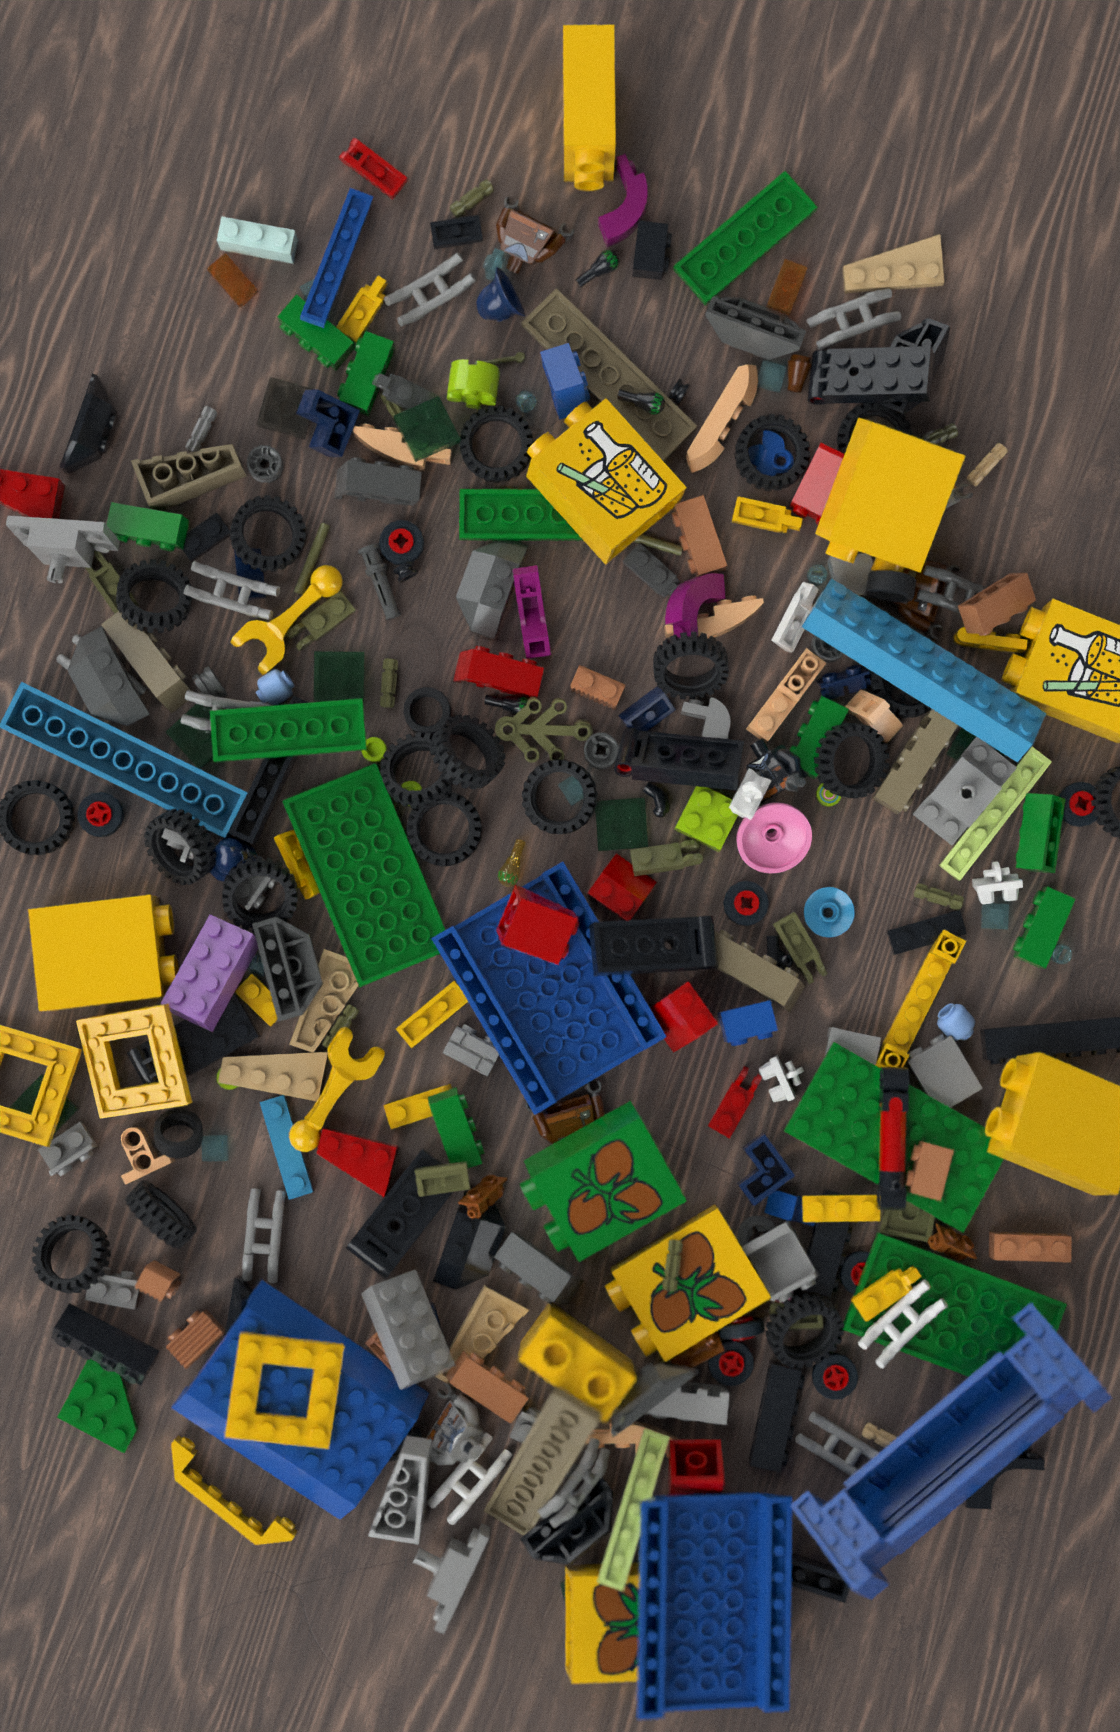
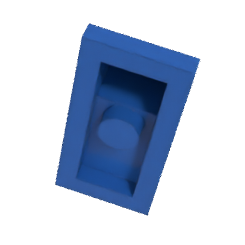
(785, 1206)

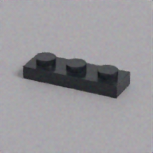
(925, 932)

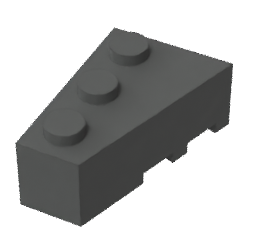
(378, 482)
(537, 1270)

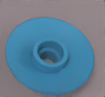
(840, 905)

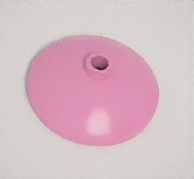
(775, 850)

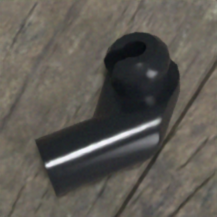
(660, 798)
(775, 953)

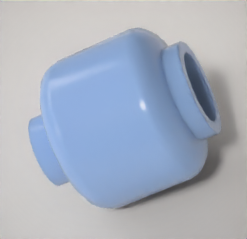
(275, 687)
(956, 1022)

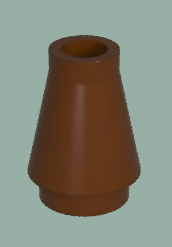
(797, 372)

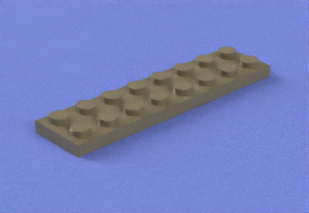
(608, 371)
(542, 1461)

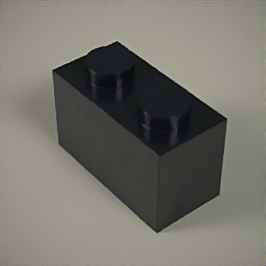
(650, 250)

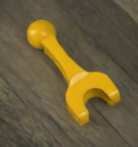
(325, 582)
(306, 1133)

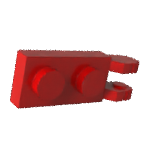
(733, 1105)

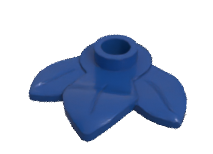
(765, 455)

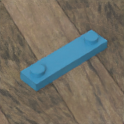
(290, 1161)

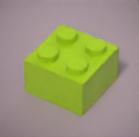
(707, 818)

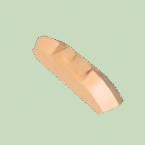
(738, 391)

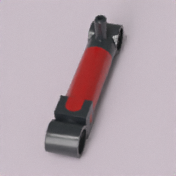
(893, 1108)

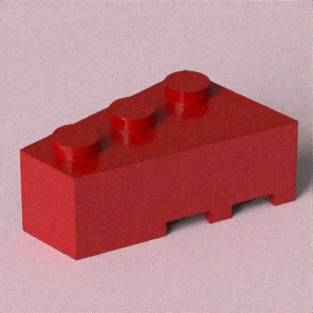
(31, 494)
(499, 672)
(359, 1157)

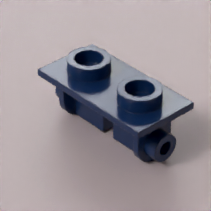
(852, 677)

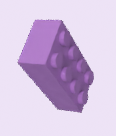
(211, 973)

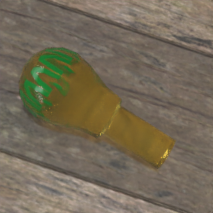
(510, 871)

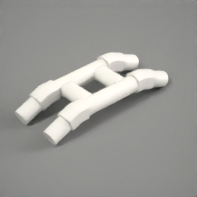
(901, 1339)
(470, 1497)

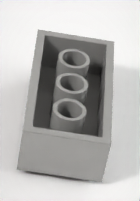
(407, 1329)

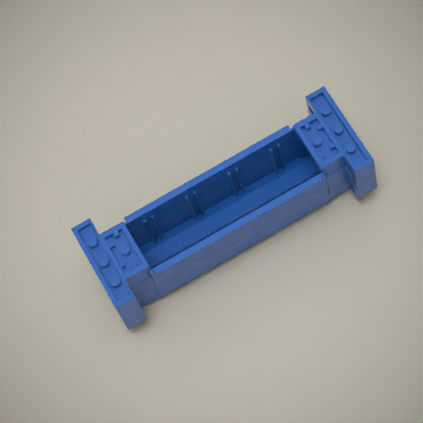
(949, 1454)

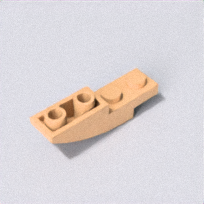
(391, 446)
(725, 616)
(786, 695)
(629, 1436)

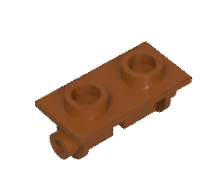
(483, 1194)
(952, 1243)
(700, 1351)

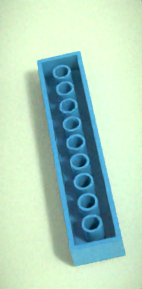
(924, 670)
(122, 759)

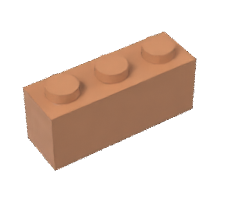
(699, 537)
(997, 603)
(1030, 1246)
(487, 1386)

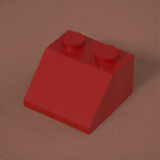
(620, 889)

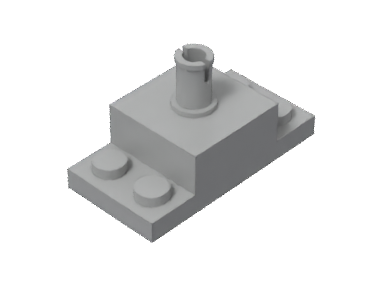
(63, 541)
(964, 791)
(452, 1572)

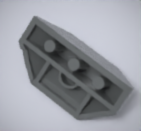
(754, 327)
(489, 585)
(104, 680)
(288, 966)
(648, 1391)

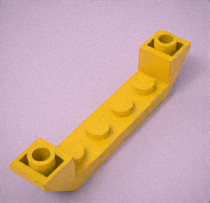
(919, 1000)
(278, 1531)

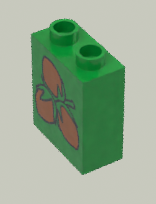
(601, 1183)

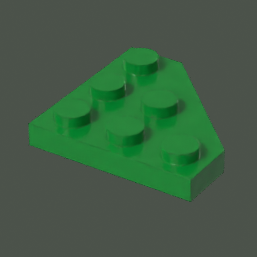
(100, 1407)

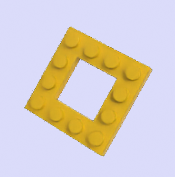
(158, 1024)
(61, 1066)
(284, 1429)

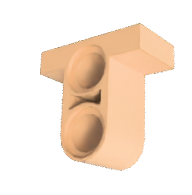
(874, 713)
(134, 1153)

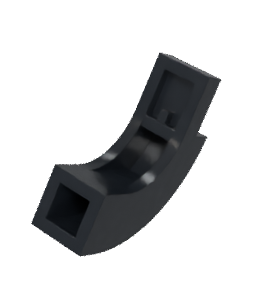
(983, 1496)

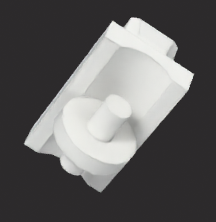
(749, 794)
(996, 880)
(775, 1068)

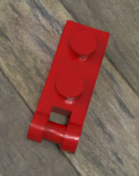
(374, 168)

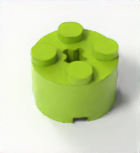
(473, 383)

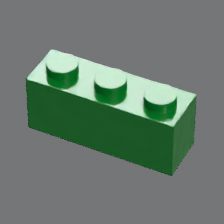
(327, 342)
(371, 359)
(148, 526)
(823, 717)
(1040, 833)
(1043, 927)
(455, 1127)

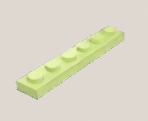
(995, 814)
(627, 1524)

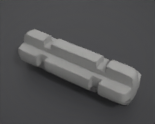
(201, 429)

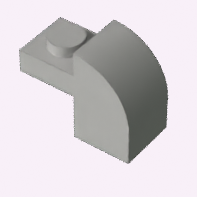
(715, 715)

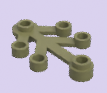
(539, 729)

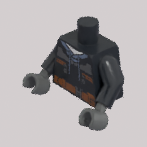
(779, 766)

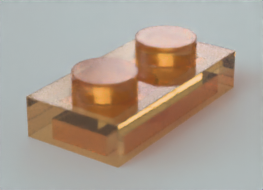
(232, 280)
(786, 287)

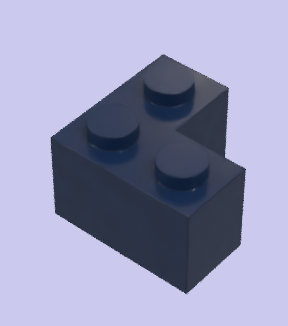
(333, 420)
(770, 1170)

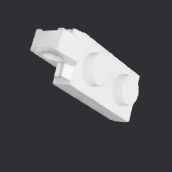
(790, 627)

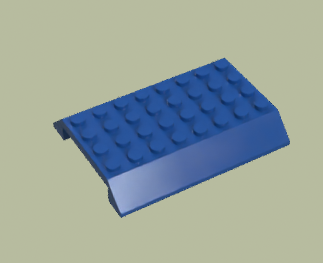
(545, 1018)
(368, 1414)
(714, 1602)

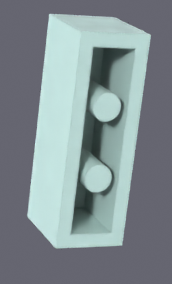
(257, 240)

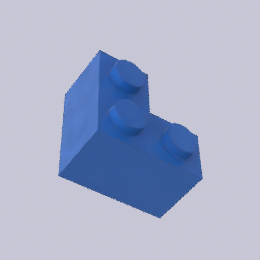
(565, 380)
(747, 1022)

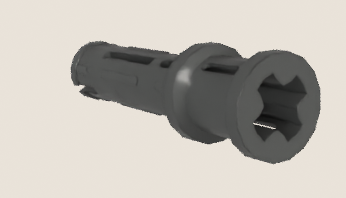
(376, 570)

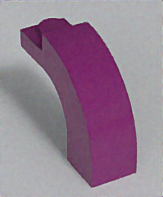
(624, 220)
(687, 599)
(531, 612)

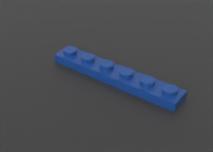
(336, 258)

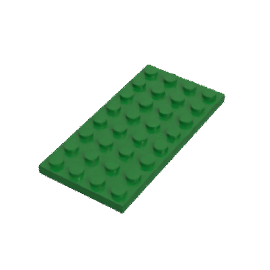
(366, 874)
(843, 1122)
(977, 1314)

